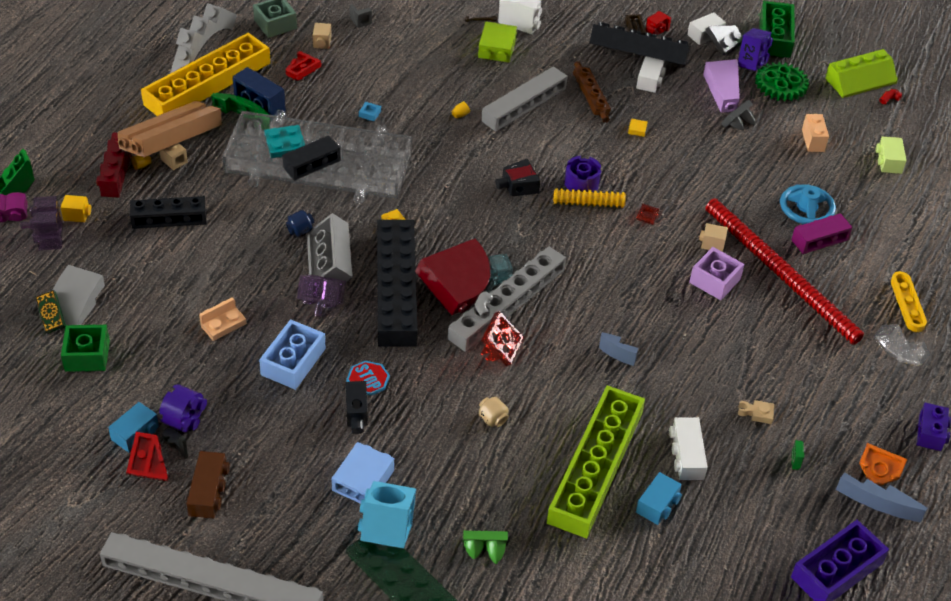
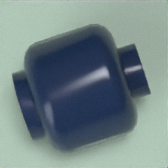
(299, 223)

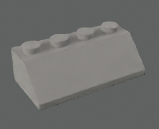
(330, 249)

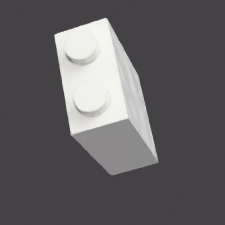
(520, 13)

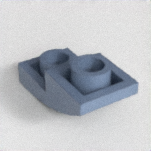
(611, 345)

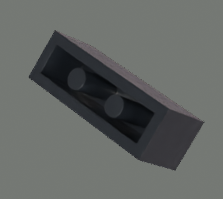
(311, 157)

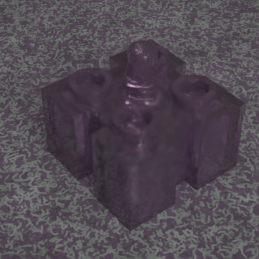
(45, 222)
(322, 291)

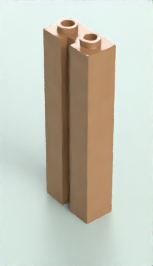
(169, 128)

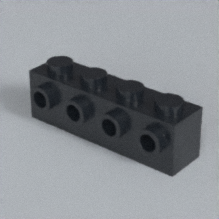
(168, 212)

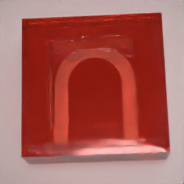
(647, 214)

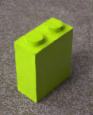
(497, 42)

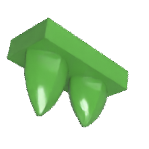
(494, 540)

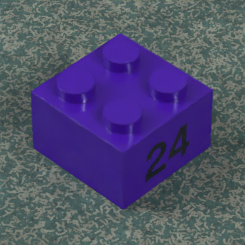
(754, 49)

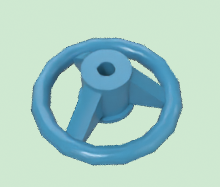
(807, 201)

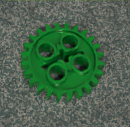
(782, 81)

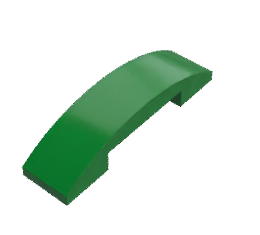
(235, 103)

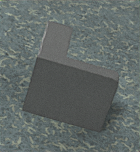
(360, 17)

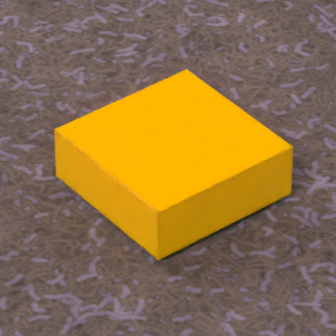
(637, 127)

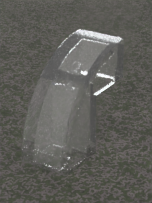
(895, 344)

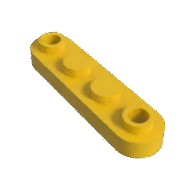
(908, 301)

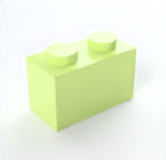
(891, 155)

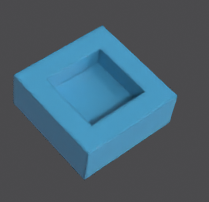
(370, 111)

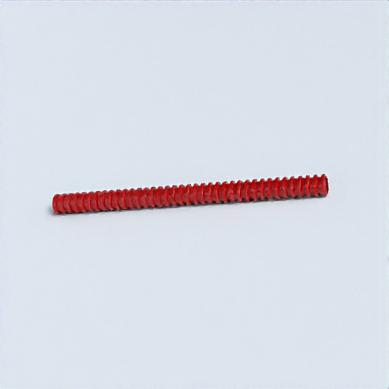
(785, 272)

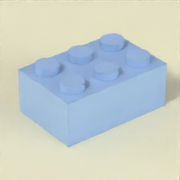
(292, 354)

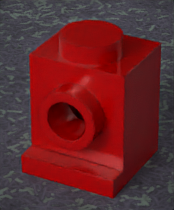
(658, 23)

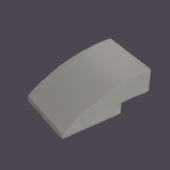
(77, 293)

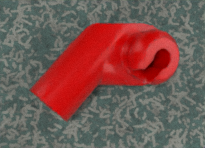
(890, 94)

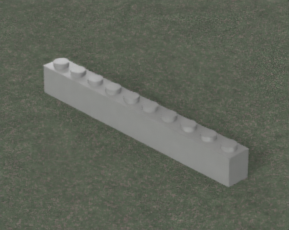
(198, 573)

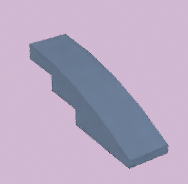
(887, 501)

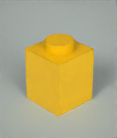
(75, 208)

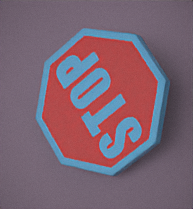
(371, 372)

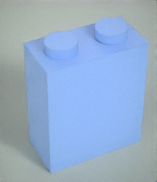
(360, 470)

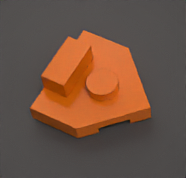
(881, 465)

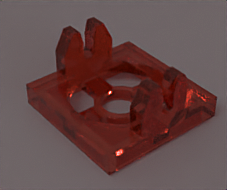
(514, 339)

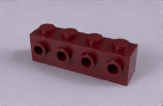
(113, 169)

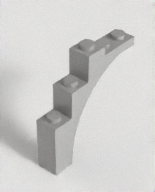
(201, 29)

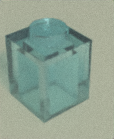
(500, 268)

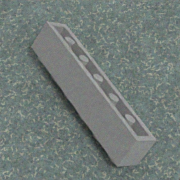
(524, 98)

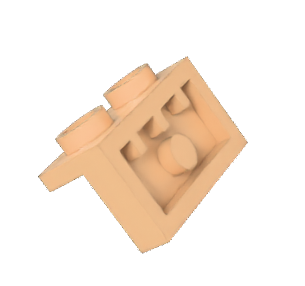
(222, 319)

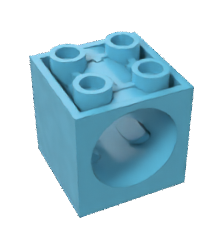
(387, 514)

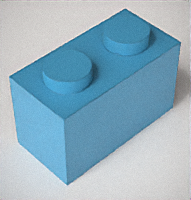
(135, 420)
(658, 498)

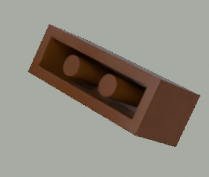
(207, 484)

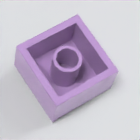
(716, 273)

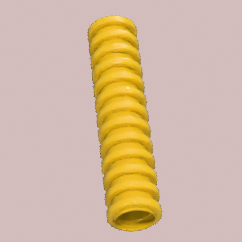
(594, 198)

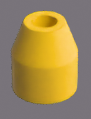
(461, 110)
(140, 162)

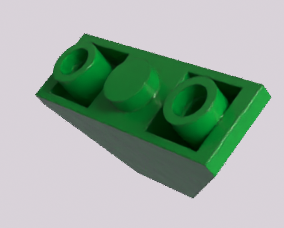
(17, 175)

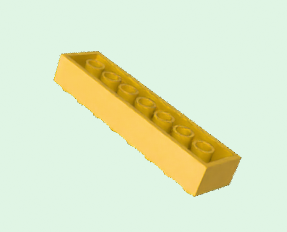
(205, 75)

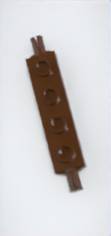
(592, 91)

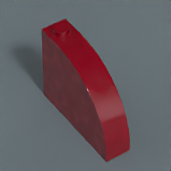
(456, 275)

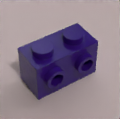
(933, 426)

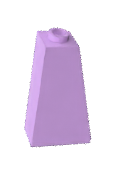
(723, 83)

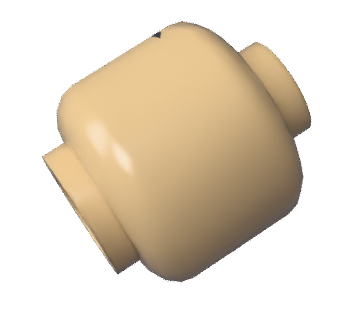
(493, 411)

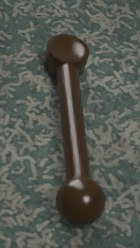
(492, 18)

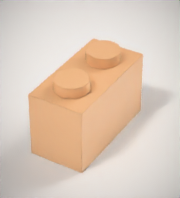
(815, 133)

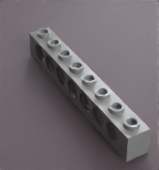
(508, 297)

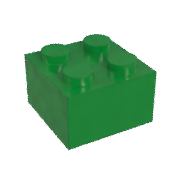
(85, 348)

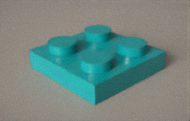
(283, 140)

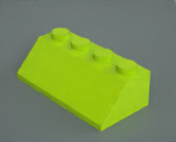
(862, 73)

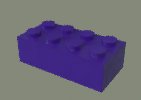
(839, 563)

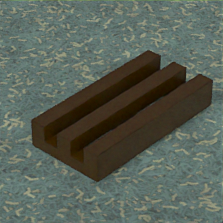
(634, 23)

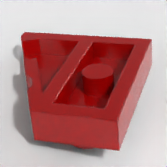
(302, 66)
(147, 458)

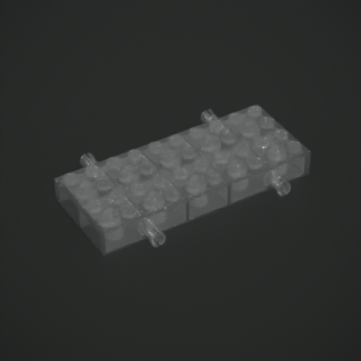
(368, 165)

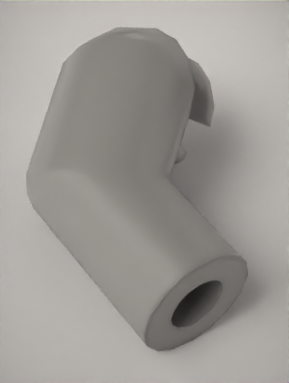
(481, 302)

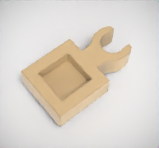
(759, 411)

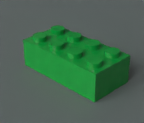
(779, 20)

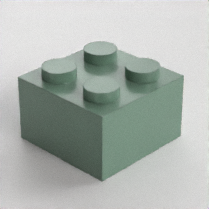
(275, 17)

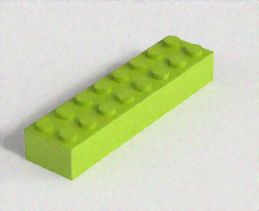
(595, 462)

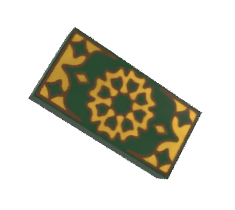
(50, 311)

